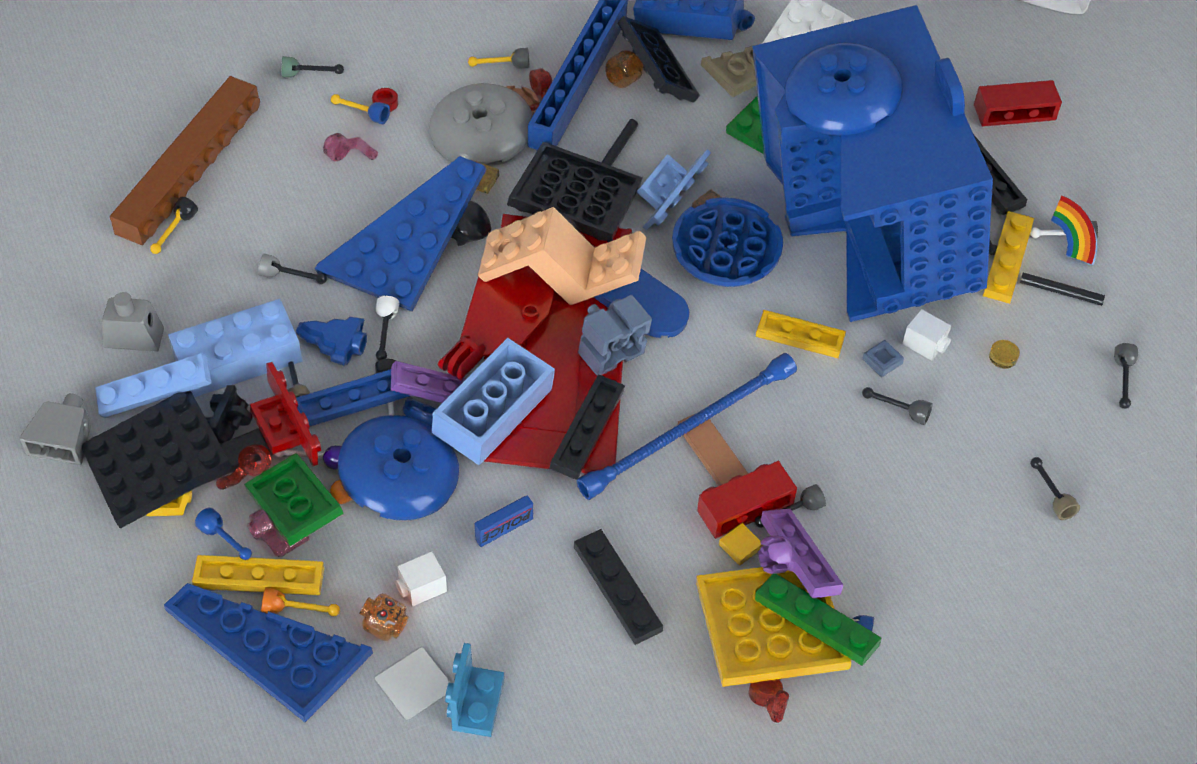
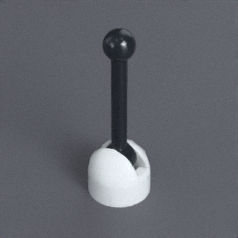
(387, 309)

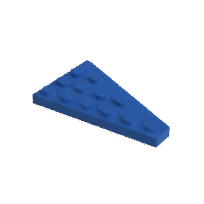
(407, 241)

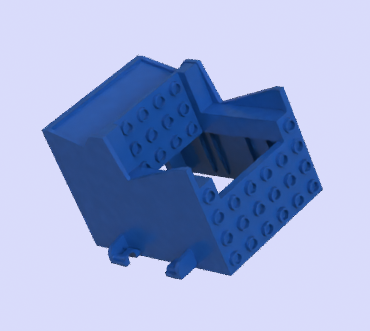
(903, 192)

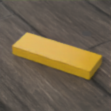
(800, 334)

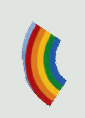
(1078, 230)

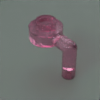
(338, 146)
(262, 527)

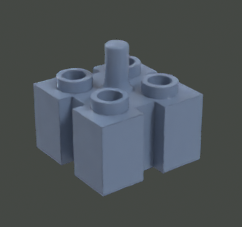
(614, 334)

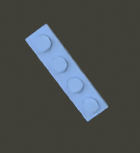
(153, 385)

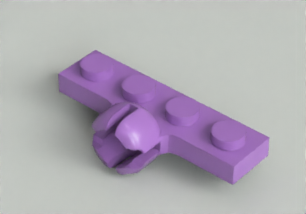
(795, 551)

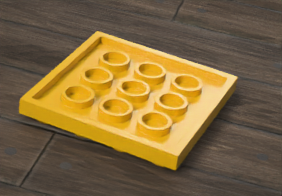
(752, 639)

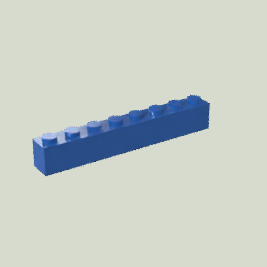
(576, 74)

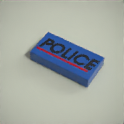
(503, 521)

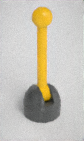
(519, 58)

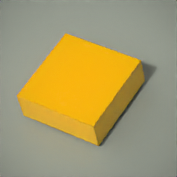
(740, 544)

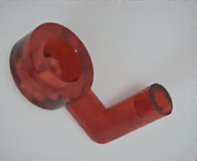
(540, 82)
(247, 466)
(774, 700)

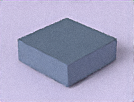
(883, 358)

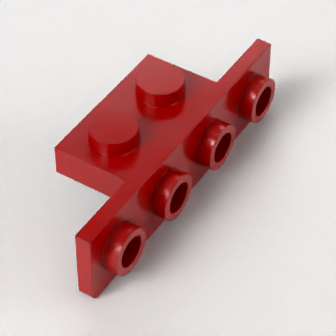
(281, 421)

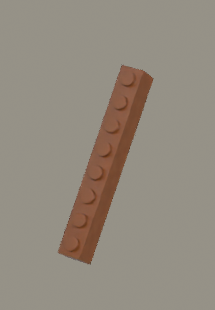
(185, 161)

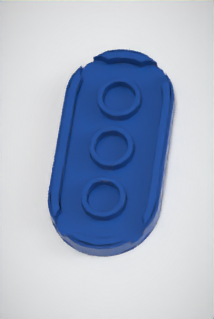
(664, 305)

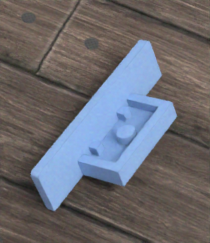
(666, 182)

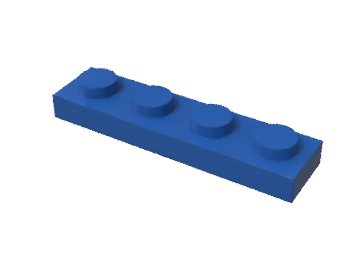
(348, 398)

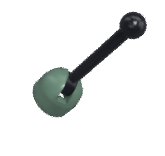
(291, 67)

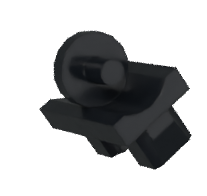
(229, 414)

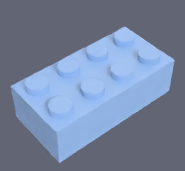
(240, 344)
(492, 401)

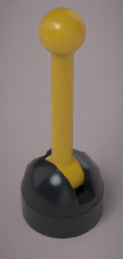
(183, 210)

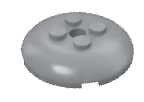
(480, 123)

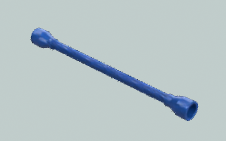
(596, 481)

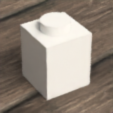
(927, 335)
(421, 579)

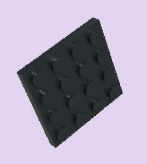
(581, 189)
(155, 457)

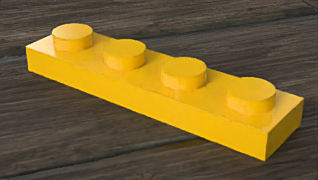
(1008, 257)
(257, 574)

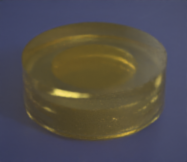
(1004, 354)

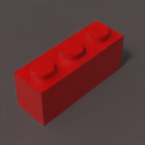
(1017, 103)
(746, 498)

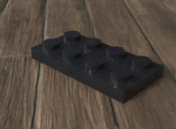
(658, 60)

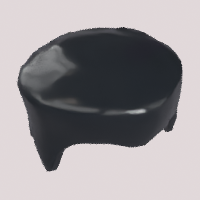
(473, 225)

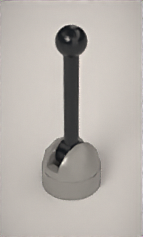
(270, 267)

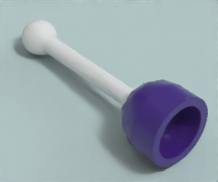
(329, 457)

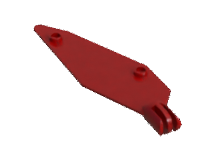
(499, 310)

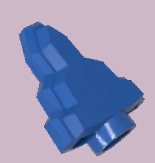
(335, 338)

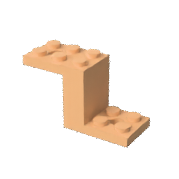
(562, 256)

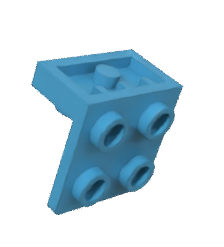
(473, 695)

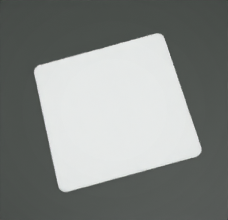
(413, 683)

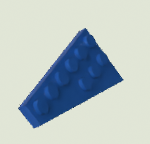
(275, 652)

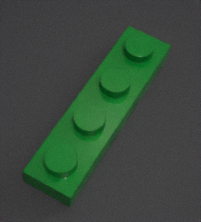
(818, 619)

